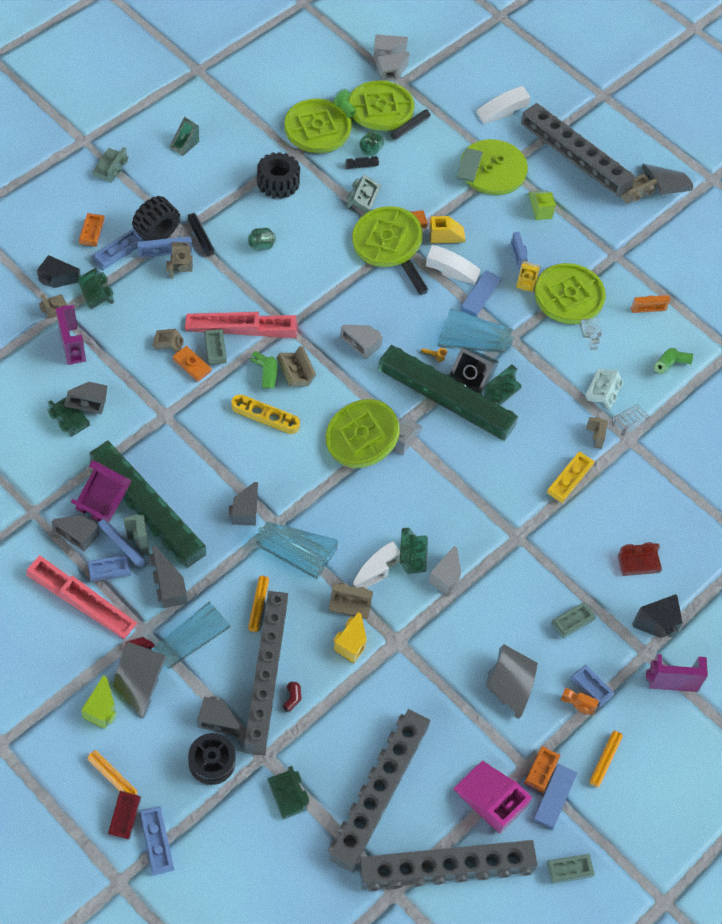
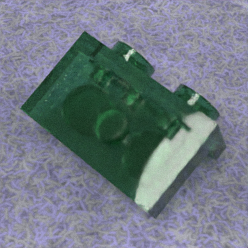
(95, 288)
(503, 386)
(69, 419)
(413, 551)
(288, 793)

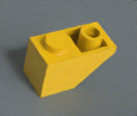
(445, 230)
(528, 276)
(352, 640)

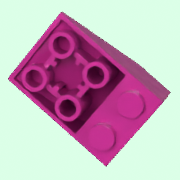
(493, 796)

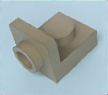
(180, 252)
(170, 267)
(48, 305)
(168, 339)
(599, 427)

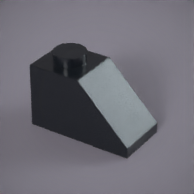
(57, 273)

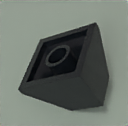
(473, 369)
(660, 617)

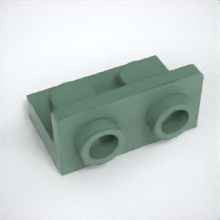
(111, 164)
(363, 193)
(136, 530)

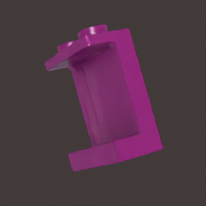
(73, 345)
(102, 492)
(677, 677)

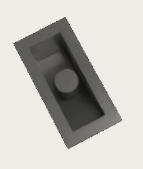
(87, 397)
(245, 506)
(77, 530)
(217, 717)

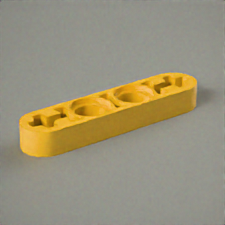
(263, 417)

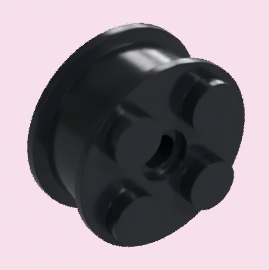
(211, 770)

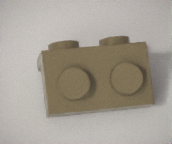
(641, 187)
(297, 367)
(350, 600)

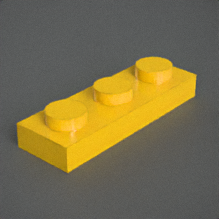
(570, 477)

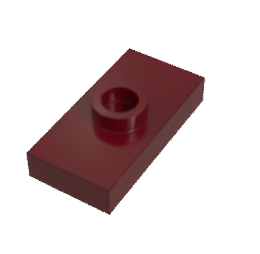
(124, 815)

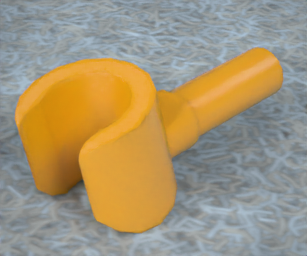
(439, 355)

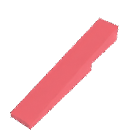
(243, 324)
(80, 597)

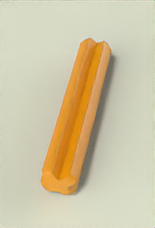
(258, 603)
(605, 759)
(110, 773)

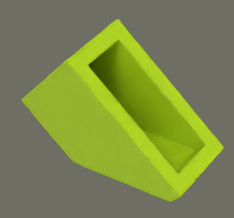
(542, 204)
(100, 705)

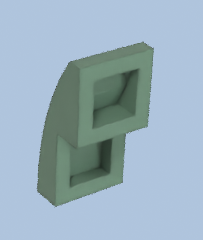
(469, 165)

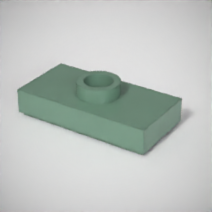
(215, 347)
(573, 620)
(570, 868)

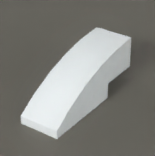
(504, 105)
(452, 265)
(377, 566)

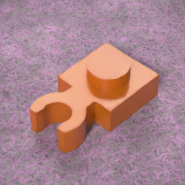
(583, 703)

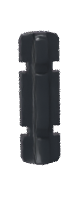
(362, 162)

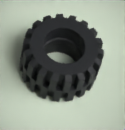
(278, 165)
(156, 219)

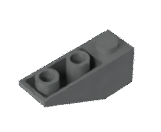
(171, 582)

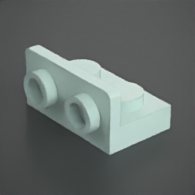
(605, 387)

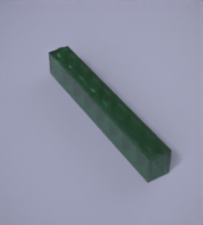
(448, 392)
(157, 513)

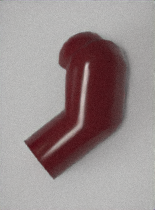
(142, 641)
(295, 696)

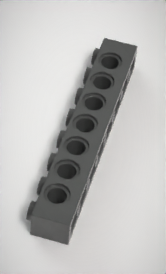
(577, 149)
(266, 673)
(522, 850)
(349, 856)

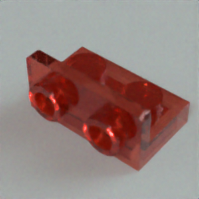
(639, 559)

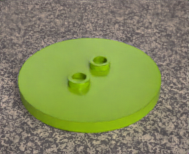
(381, 105)
(317, 126)
(500, 169)
(387, 236)
(569, 293)
(362, 433)

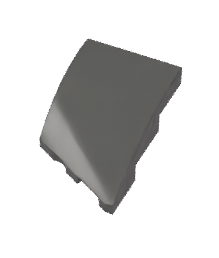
(668, 180)
(138, 676)
(512, 679)

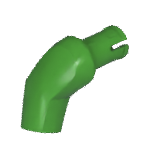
(341, 100)
(671, 356)
(269, 369)

